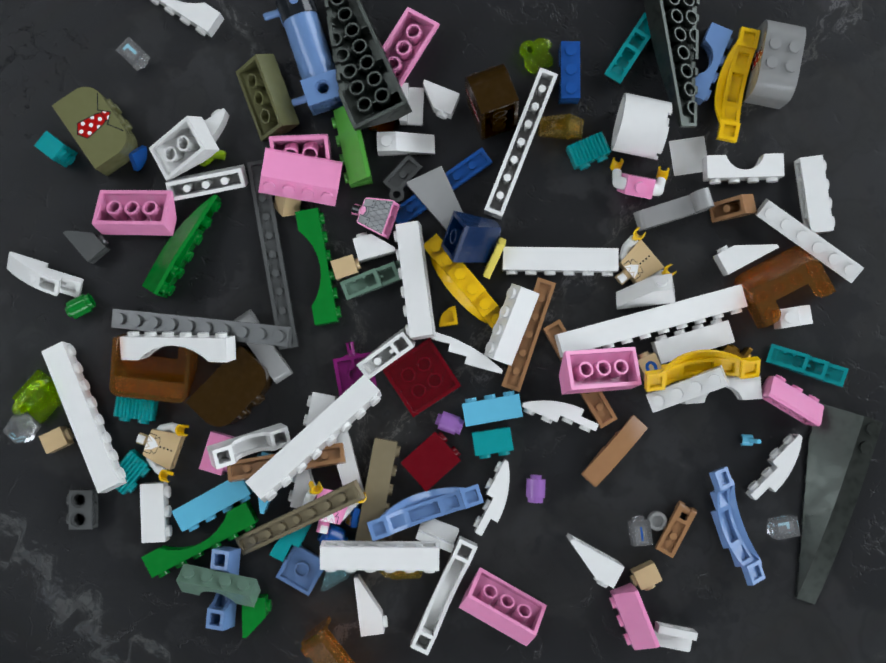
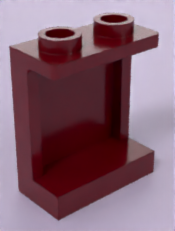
(431, 460)

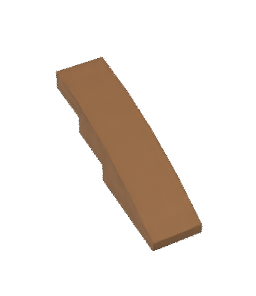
(614, 451)

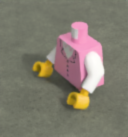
(638, 185)
(335, 518)

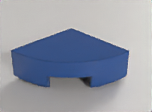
(138, 157)

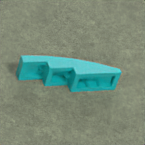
(629, 51)
(807, 365)

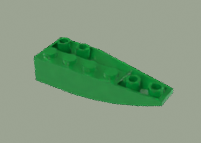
(179, 249)

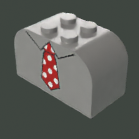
(775, 64)

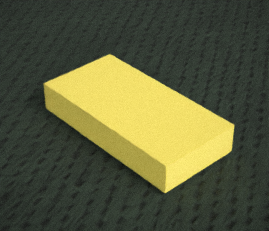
(494, 258)

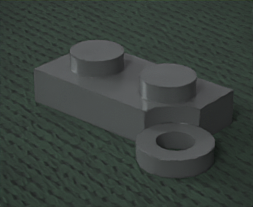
(400, 175)

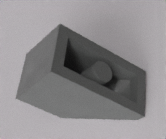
(88, 244)

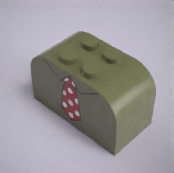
(97, 128)

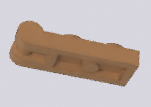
(675, 529)

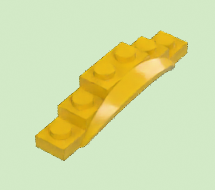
(732, 83)
(462, 283)
(698, 361)

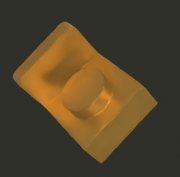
(734, 350)

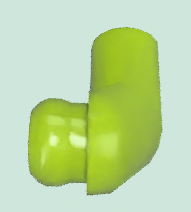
(221, 154)

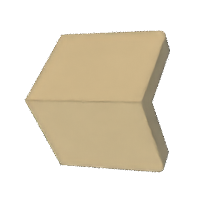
(286, 206)

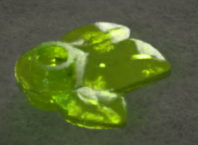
(539, 56)

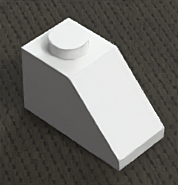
(441, 99)
(371, 247)
(794, 317)

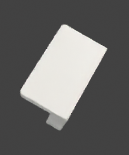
(415, 98)
(438, 531)
(675, 636)

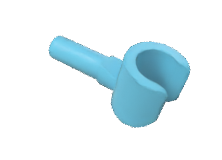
(748, 440)

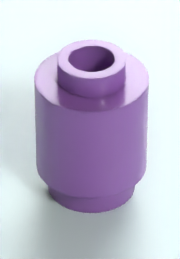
(449, 423)
(535, 488)

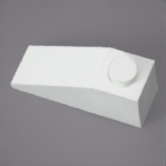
(405, 143)
(738, 256)
(648, 292)
(386, 353)
(369, 611)

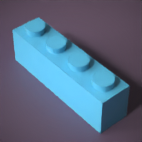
(211, 502)

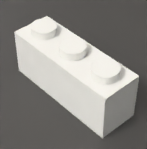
(155, 512)

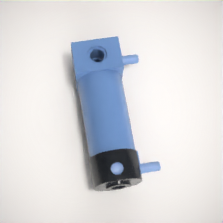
(310, 53)

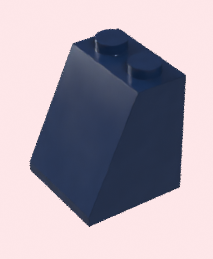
(470, 238)

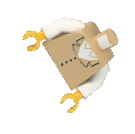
(638, 261)
(163, 447)

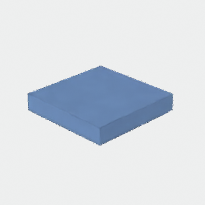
(300, 569)

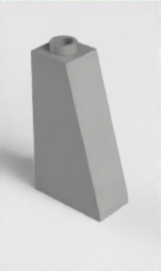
(436, 195)

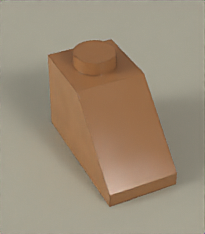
(733, 208)

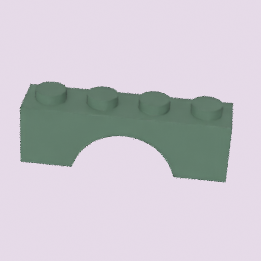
(238, 588)

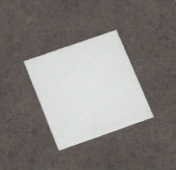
(687, 155)

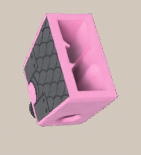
(377, 215)

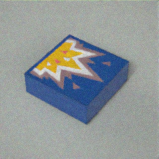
(353, 518)

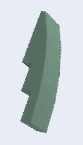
(371, 280)

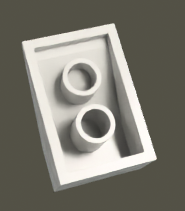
(183, 147)
(602, 566)

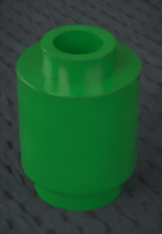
(80, 306)

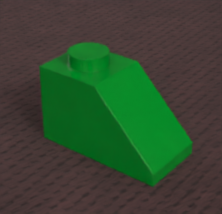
(254, 616)

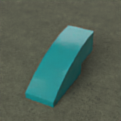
(285, 543)

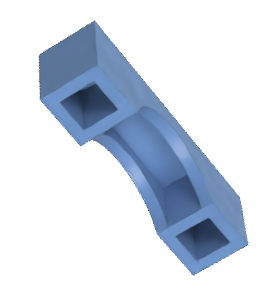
(714, 43)
(222, 611)

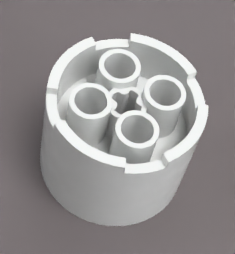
(641, 126)

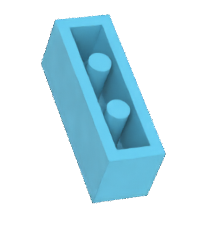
(492, 408)

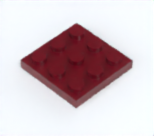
(421, 377)

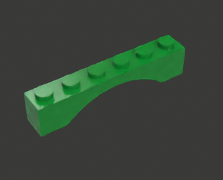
(324, 307)
(165, 557)

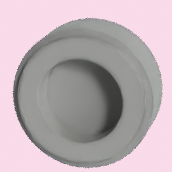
(657, 520)

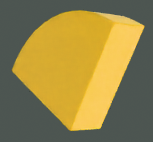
(448, 317)

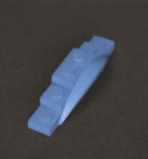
(422, 508)
(731, 528)

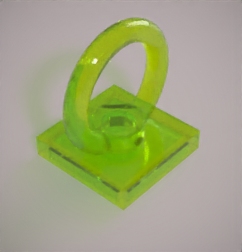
(37, 397)

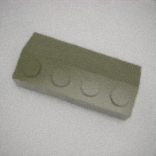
(267, 96)

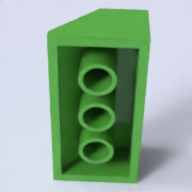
(353, 150)

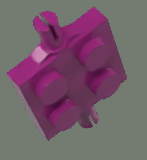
(346, 369)

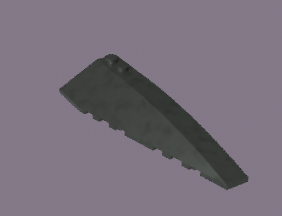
(676, 50)
(362, 68)
(833, 480)

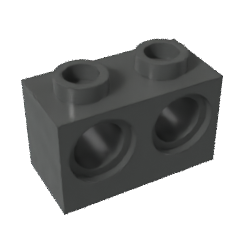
(88, 509)

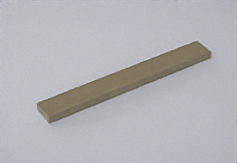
(300, 517)

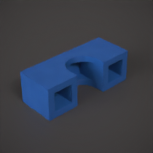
(569, 72)

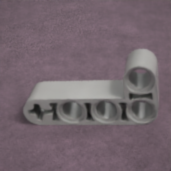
(674, 210)
(267, 354)

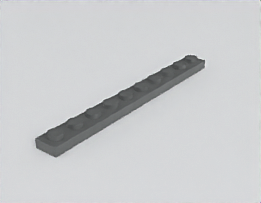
(272, 253)
(162, 322)

